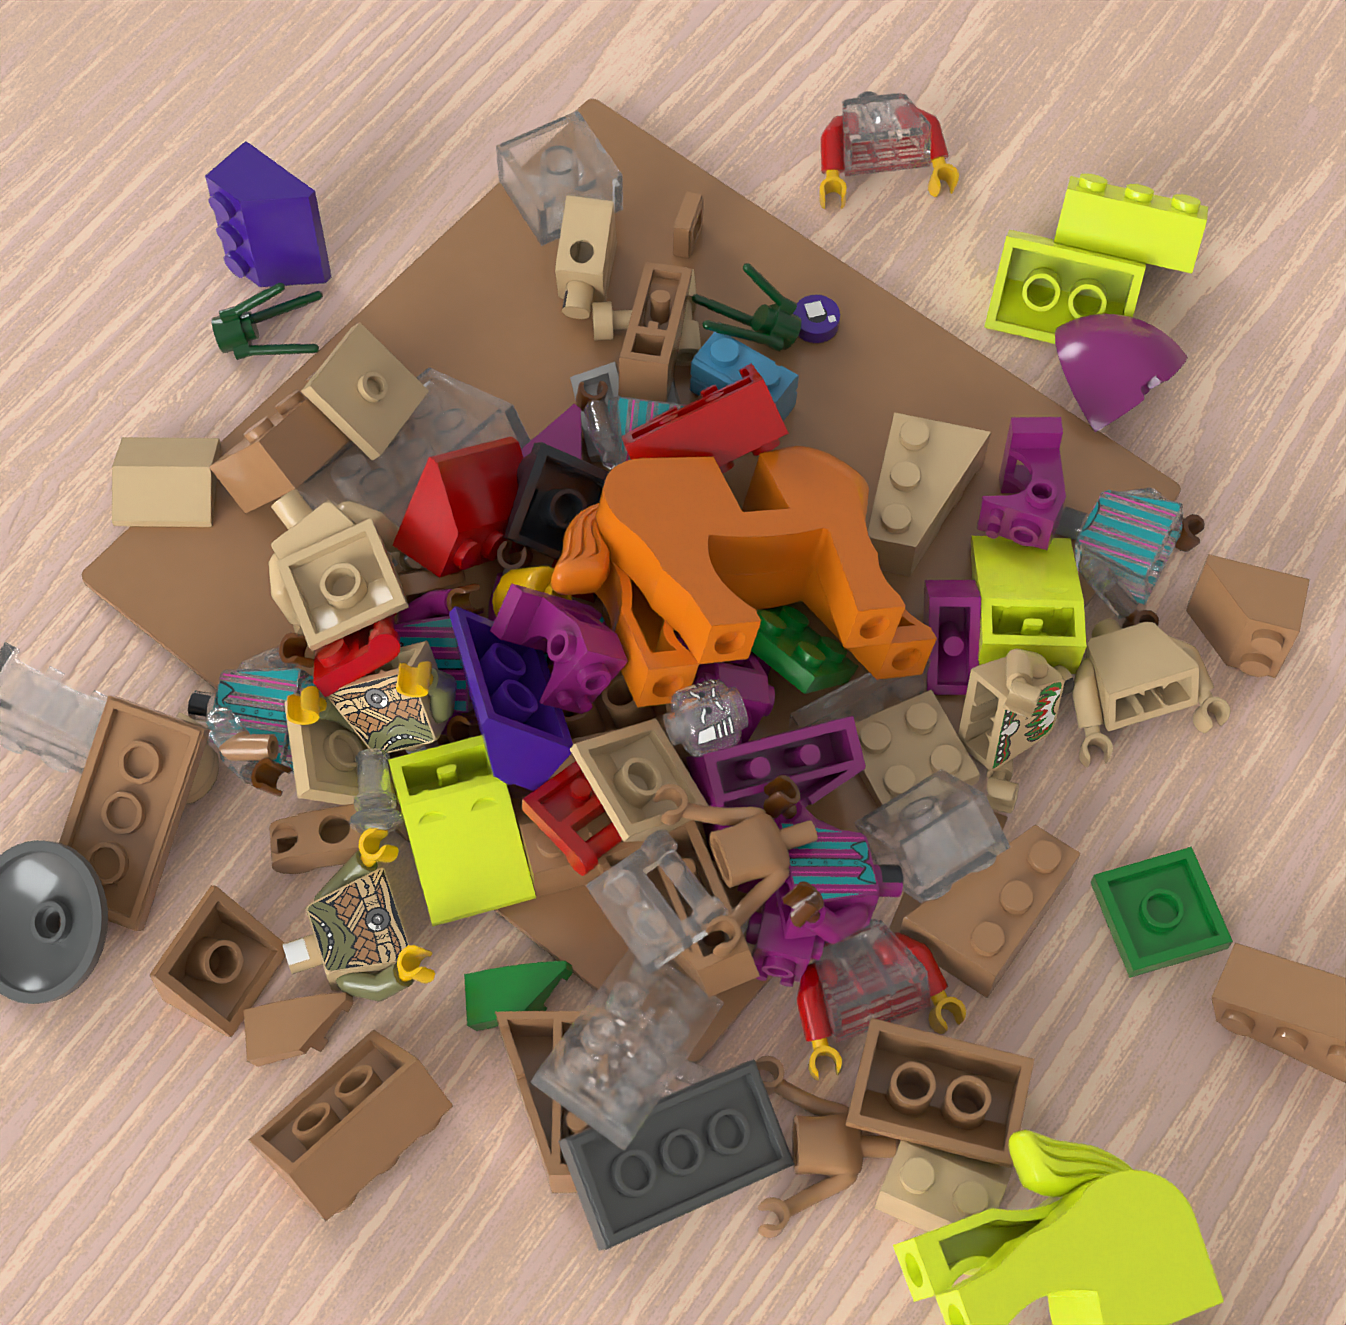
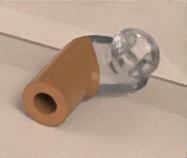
(235, 740)

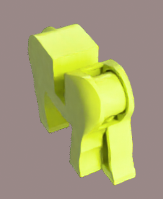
(1101, 1247)

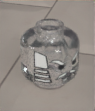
(706, 717)

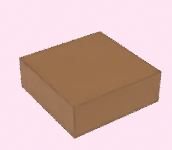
(688, 224)

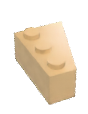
(919, 485)

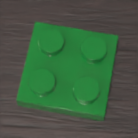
(800, 652)
(1161, 912)

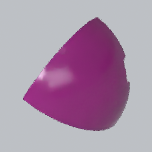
(1114, 363)

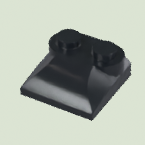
(550, 496)

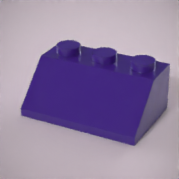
(267, 221)
(506, 686)

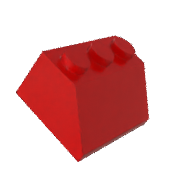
(462, 507)

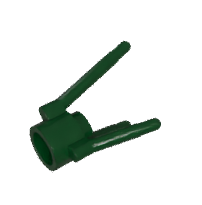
(772, 325)
(237, 328)

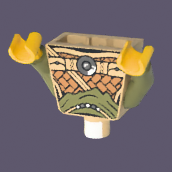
(390, 707)
(360, 929)

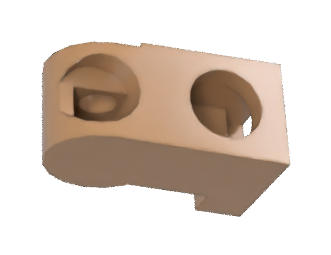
(313, 840)

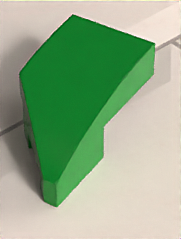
(511, 989)

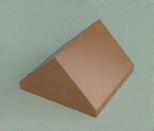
(218, 963)

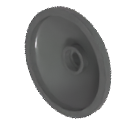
(37, 889)

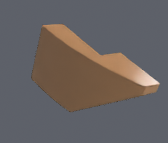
(291, 1026)

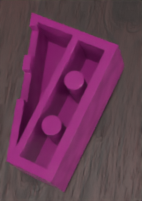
(812, 756)

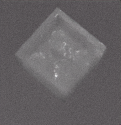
(554, 163)
(935, 834)

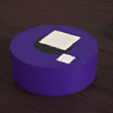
(819, 318)

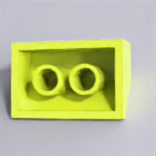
(1132, 222)
(1054, 283)

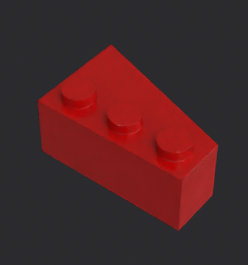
(718, 425)

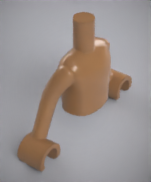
(743, 853)
(819, 1147)

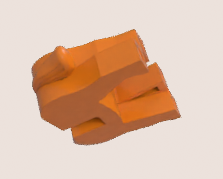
(684, 556)

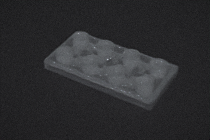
(627, 1047)

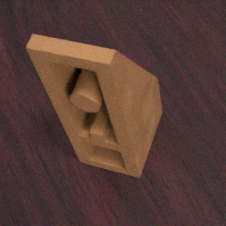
(654, 333)

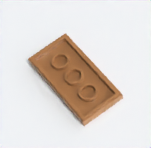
(133, 802)

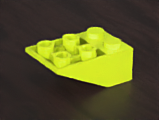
(1029, 600)
(461, 831)

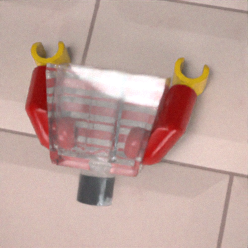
(882, 136)
(867, 978)

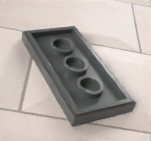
(682, 1157)

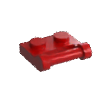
(355, 655)
(564, 808)

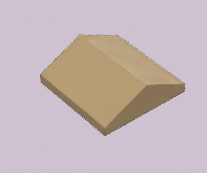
(164, 482)
(342, 584)
(627, 773)

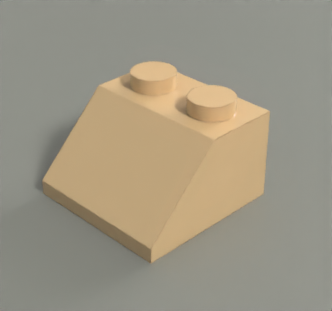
(939, 1187)

